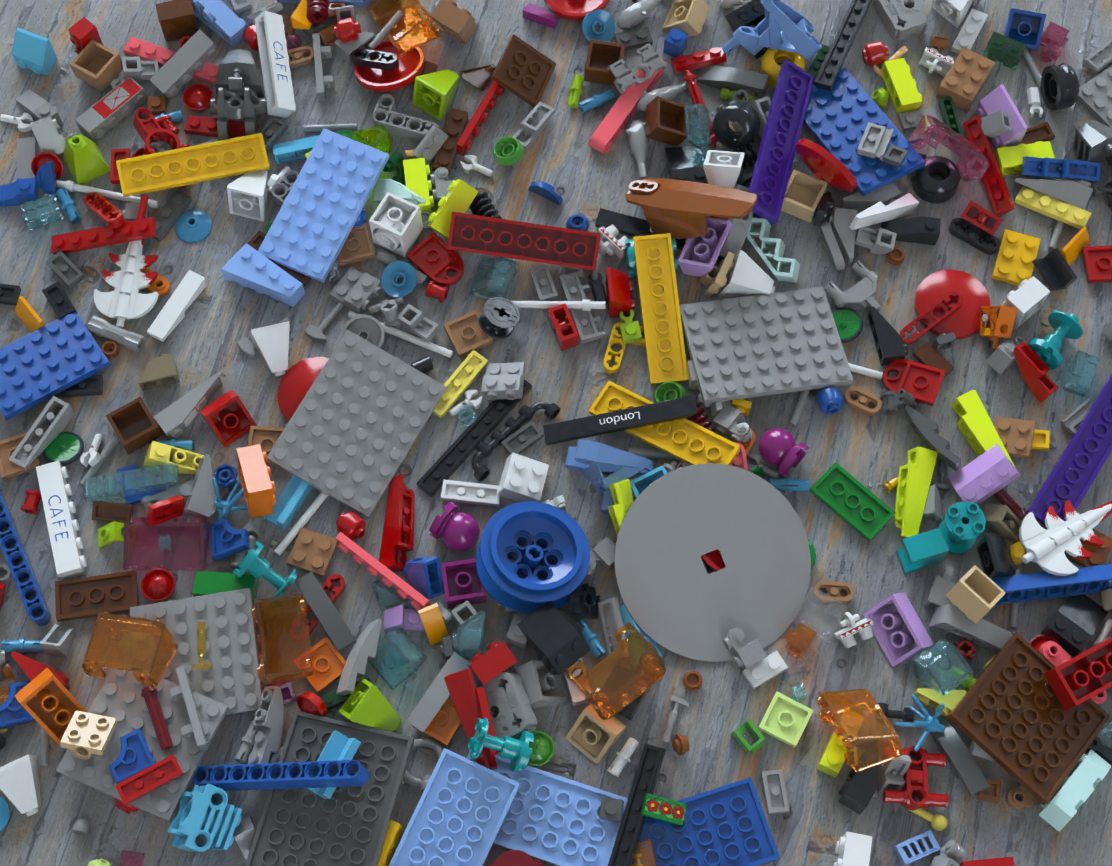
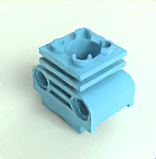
(204, 820)

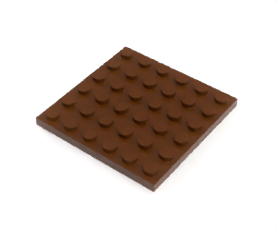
(1022, 722)

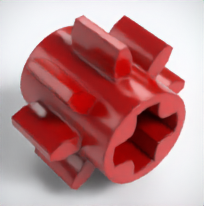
(967, 647)

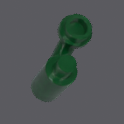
(396, 162)

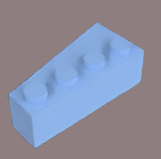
(220, 20)
(259, 273)

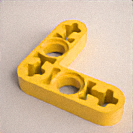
(616, 338)

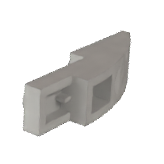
(737, 232)
(269, 720)

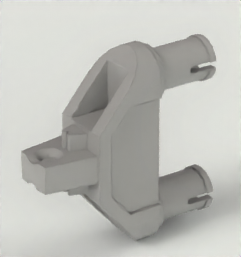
(859, 295)

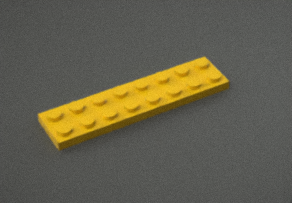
(192, 164)
(660, 309)
(677, 437)

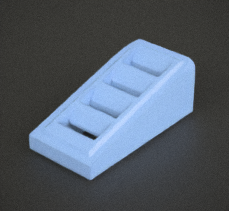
(902, 856)

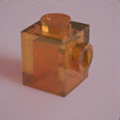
(799, 640)

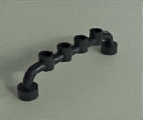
(526, 413)

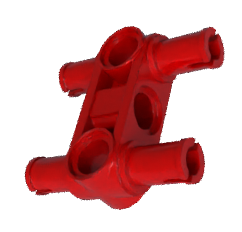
(917, 783)

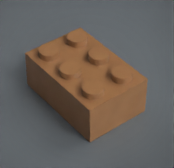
(965, 79)

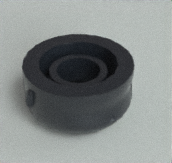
(1059, 86)
(744, 115)
(935, 190)

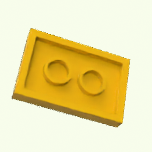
(1015, 257)

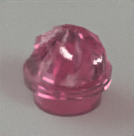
(293, 41)

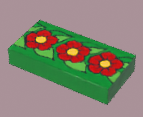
(664, 809)

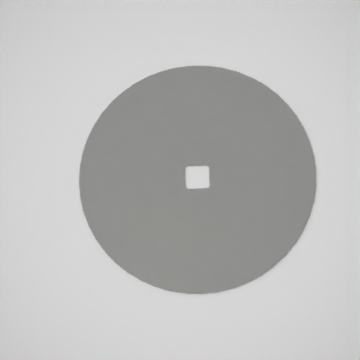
(695, 514)

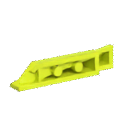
(976, 424)
(913, 490)

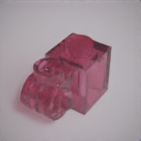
(1052, 40)

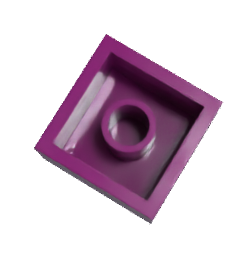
(462, 583)

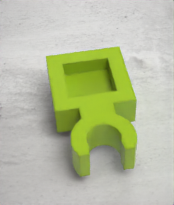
(629, 329)

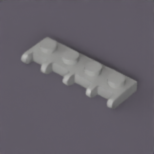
(582, 319)

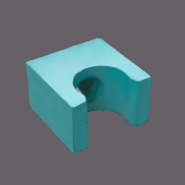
(922, 551)

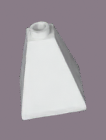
(952, 10)
(723, 167)
(249, 195)
(746, 279)
(273, 346)
(21, 784)

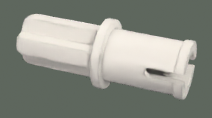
(623, 757)

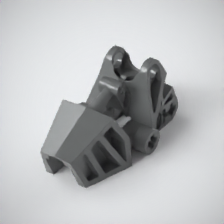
(232, 99)
(1093, 144)

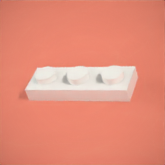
(969, 31)
(470, 493)

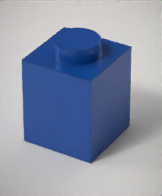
(675, 43)

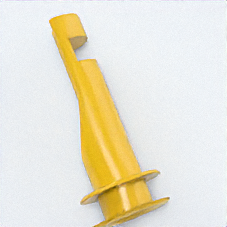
(889, 485)

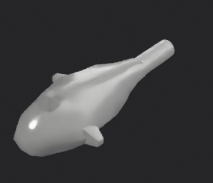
(636, 13)
(668, 92)
(639, 145)

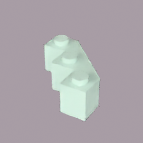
(772, 251)
(1075, 790)

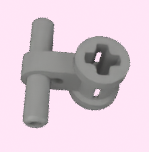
(389, 308)

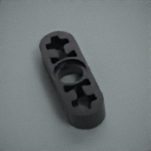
(385, 60)
(988, 238)

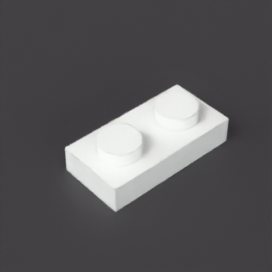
(765, 670)

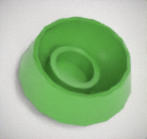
(507, 151)
(669, 391)
(542, 749)

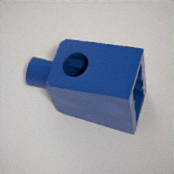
(425, 576)

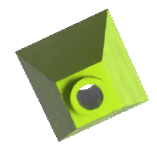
(435, 91)
(84, 159)
(370, 708)

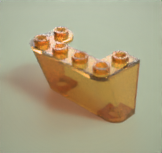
(412, 29)
(283, 639)
(129, 645)
(620, 675)
(862, 726)

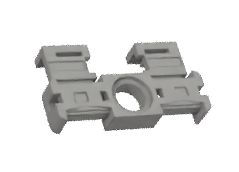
(629, 78)

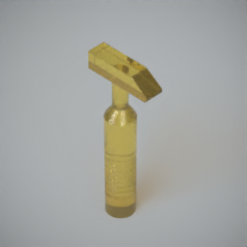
(201, 647)

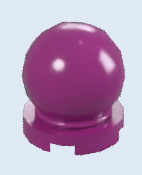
(780, 449)
(457, 530)

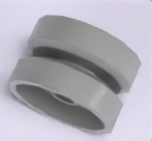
(369, 327)

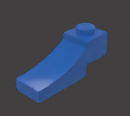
(18, 192)

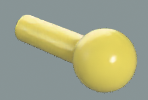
(937, 821)

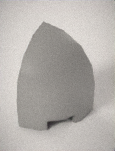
(933, 504)

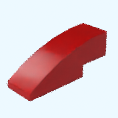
(1034, 372)

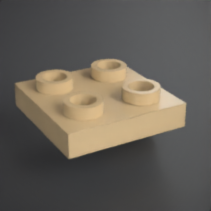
(718, 272)
(88, 734)

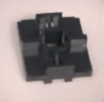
(584, 601)

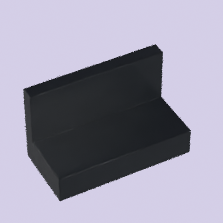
(1055, 270)

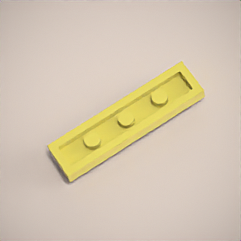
(1052, 207)
(460, 381)

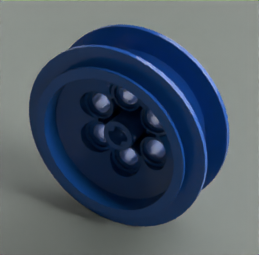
(532, 526)

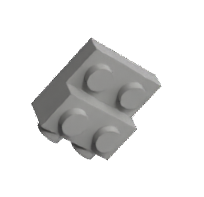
(356, 290)
(503, 381)

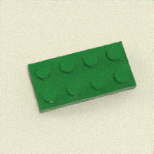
(852, 502)

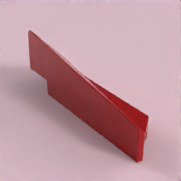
(398, 525)
(470, 706)

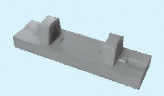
(320, 53)
(185, 690)

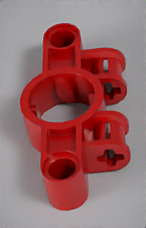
(156, 130)

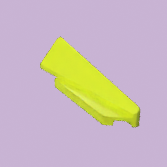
(623, 499)

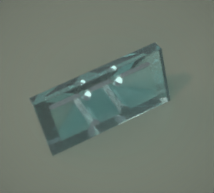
(387, 597)

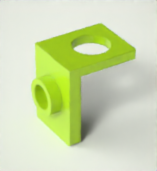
(110, 533)

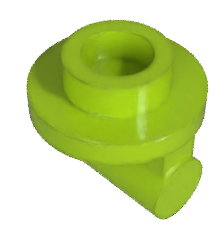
(881, 97)

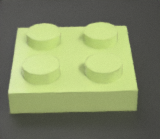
(785, 719)

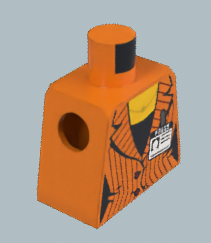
(997, 323)

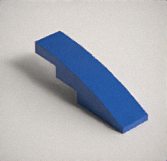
(1061, 169)

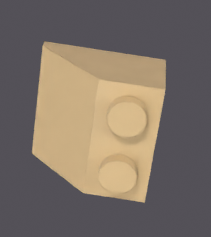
(686, 16)
(594, 735)

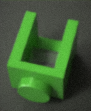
(748, 737)

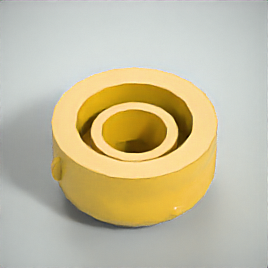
(772, 57)

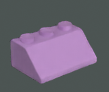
(1001, 100)
(702, 252)
(984, 476)
(898, 629)

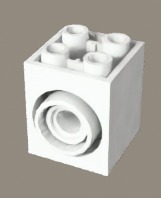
(396, 224)

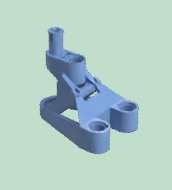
(780, 29)
(597, 458)

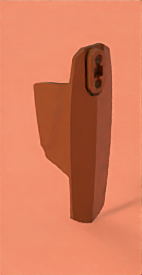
(682, 205)

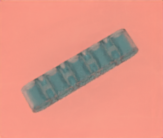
(131, 482)

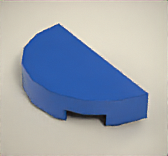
(47, 179)
(546, 191)

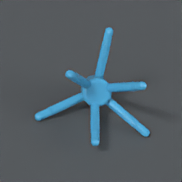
(225, 507)
(928, 722)

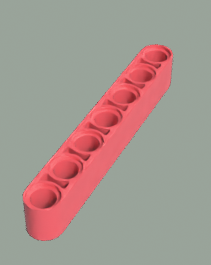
(621, 113)

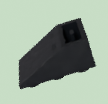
(748, 15)
(859, 790)

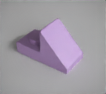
(402, 618)

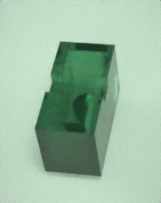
(1004, 50)

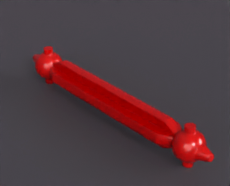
(697, 99)

